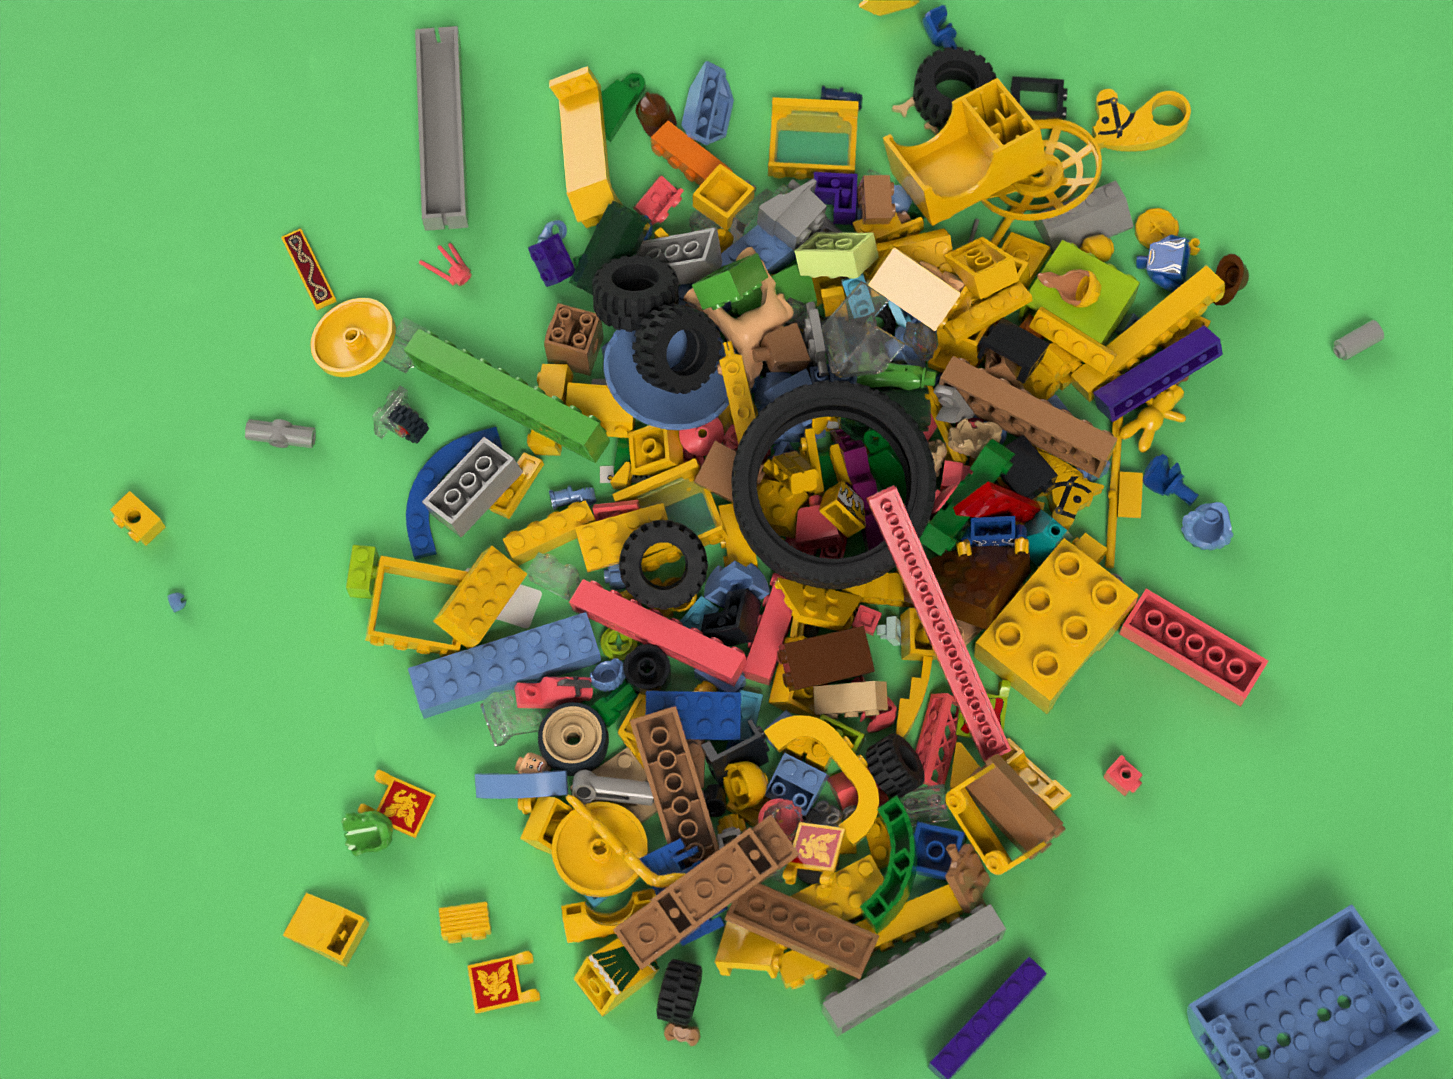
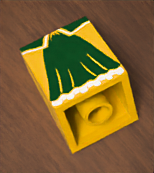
(612, 976)

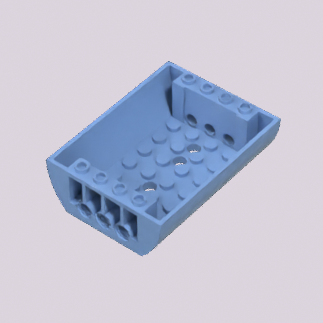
(1284, 998)

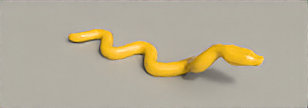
(631, 859)

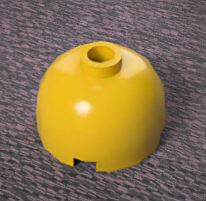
(745, 784)

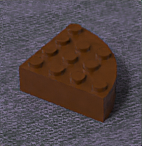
(979, 583)

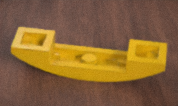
(1049, 791)

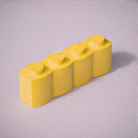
(882, 591)

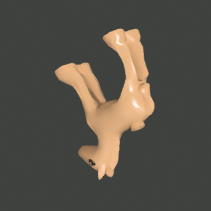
(749, 329)

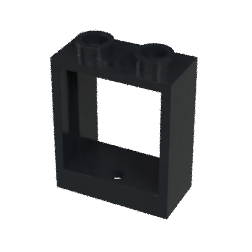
(1041, 85)

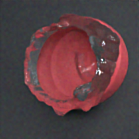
(784, 813)

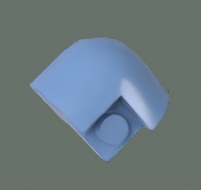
(733, 578)

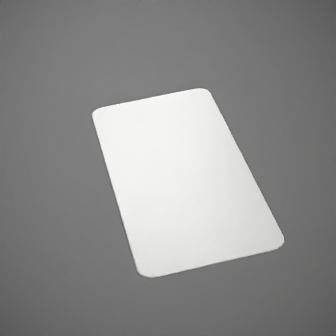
(521, 606)

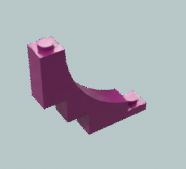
(861, 480)

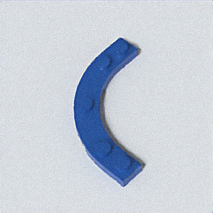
(427, 480)

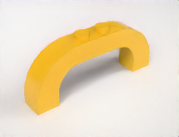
(855, 768)

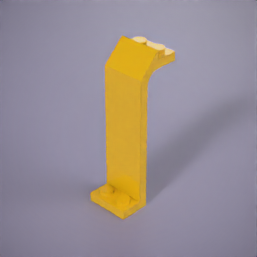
(584, 145)

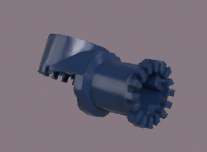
(839, 95)

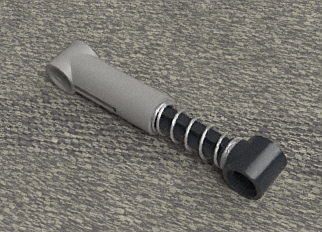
(589, 787)

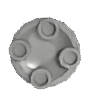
(824, 815)

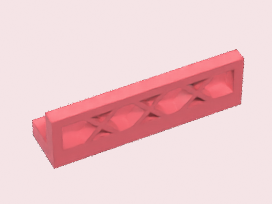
(933, 737)

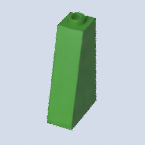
(787, 282)

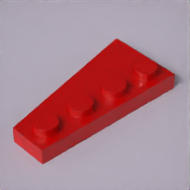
(997, 501)

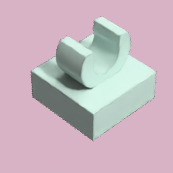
(891, 631)

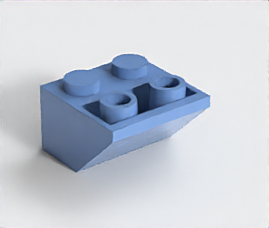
(796, 782)

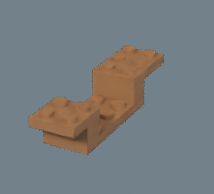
(705, 891)

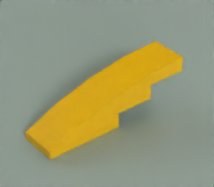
(910, 708)

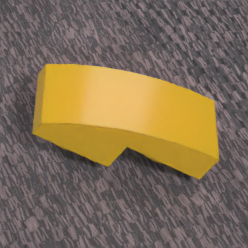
(1130, 494)

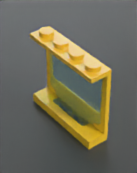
(812, 137)
(683, 503)

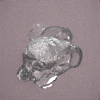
(921, 339)

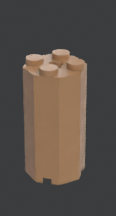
(1014, 807)

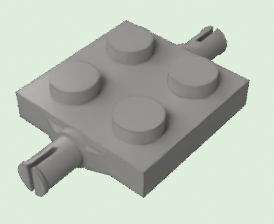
(814, 336)

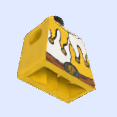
(843, 509)

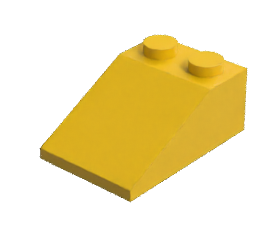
(983, 267)

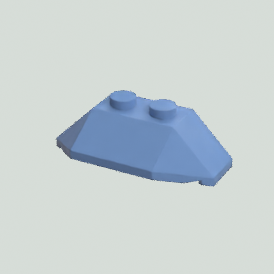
(708, 105)

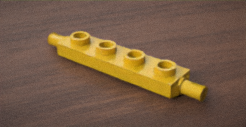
(737, 390)

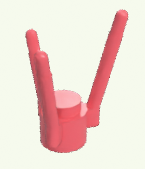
(458, 272)

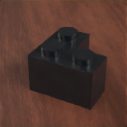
(737, 620)

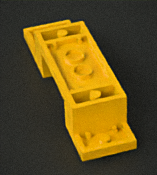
(1028, 259)

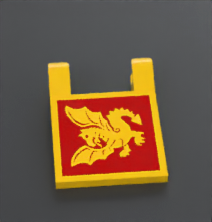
(402, 804)
(818, 851)
(497, 983)

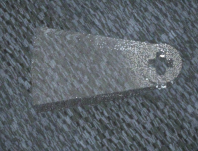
(747, 217)

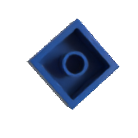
(931, 849)

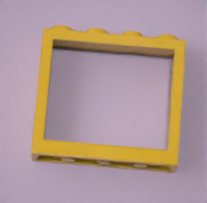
(413, 570)

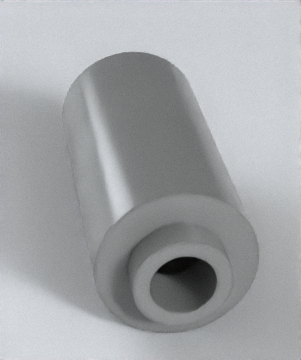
(1358, 340)

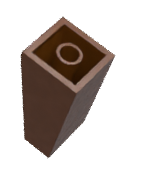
(825, 658)

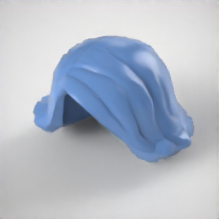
(1208, 526)

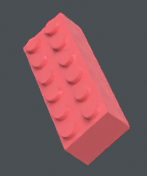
(1193, 647)

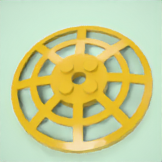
(1052, 176)

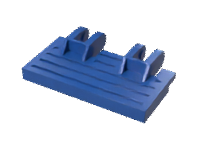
(668, 861)

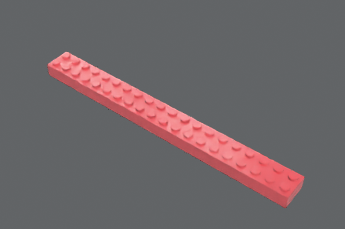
(938, 623)

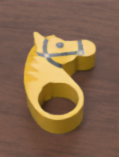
(1136, 131)
(1070, 491)

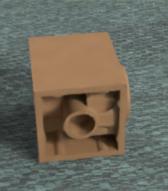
(574, 339)

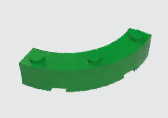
(946, 525)
(901, 870)

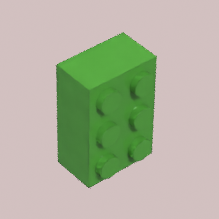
(730, 282)

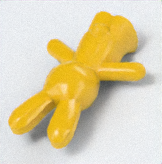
(1152, 417)

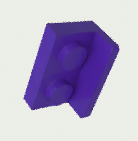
(552, 260)

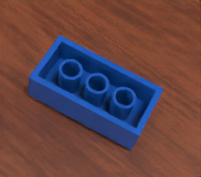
(702, 713)

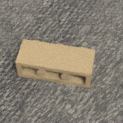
(851, 699)

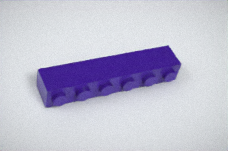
(1158, 373)
(987, 1020)

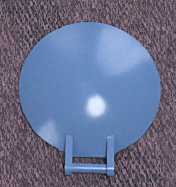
(656, 405)

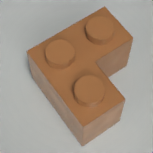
(875, 199)

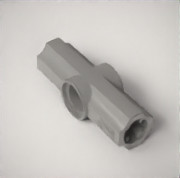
(280, 433)

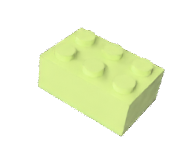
(836, 254)

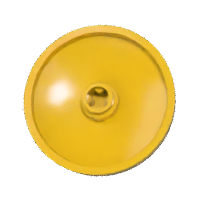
(353, 337)
(588, 860)

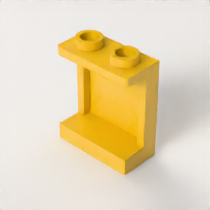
(748, 950)

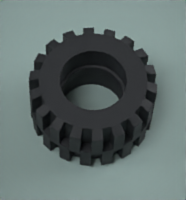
(895, 766)
(679, 992)

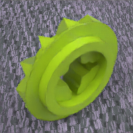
(610, 650)

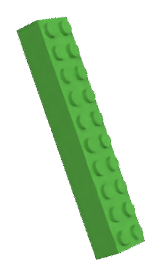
(508, 395)

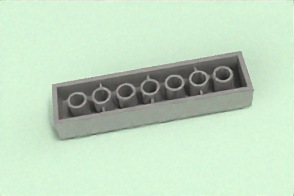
(912, 970)

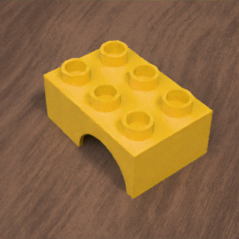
(974, 155)
(1055, 624)

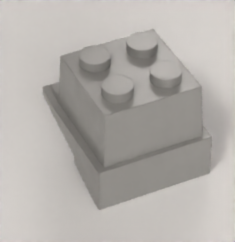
(793, 215)

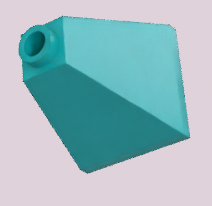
(1044, 536)

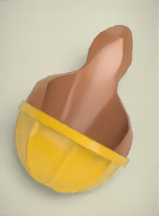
(1075, 287)

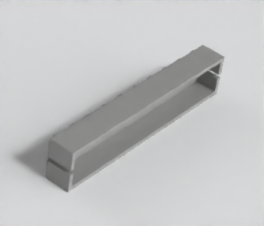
(441, 129)

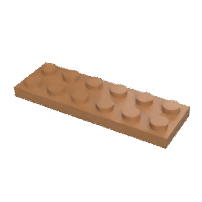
(804, 929)

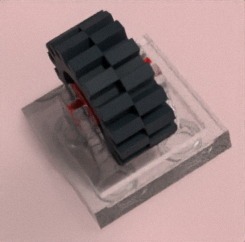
(399, 418)

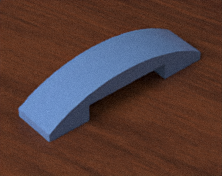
(521, 785)

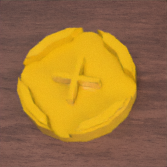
(1154, 226)
(1041, 382)

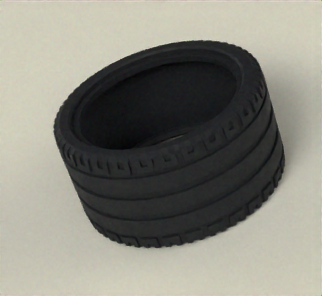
(830, 400)

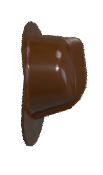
(654, 112)
(1234, 275)

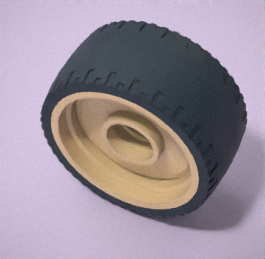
(568, 722)

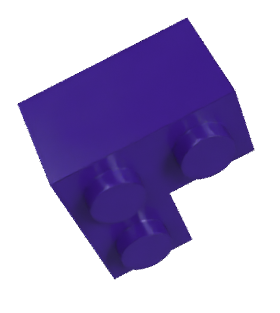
(840, 191)

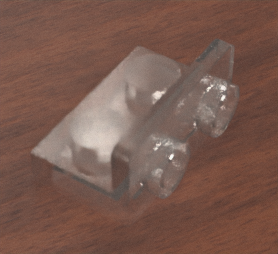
(926, 805)

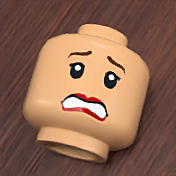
(532, 764)

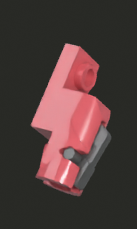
(553, 692)

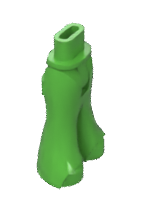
(901, 376)

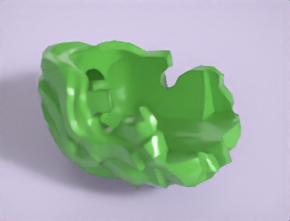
(367, 831)

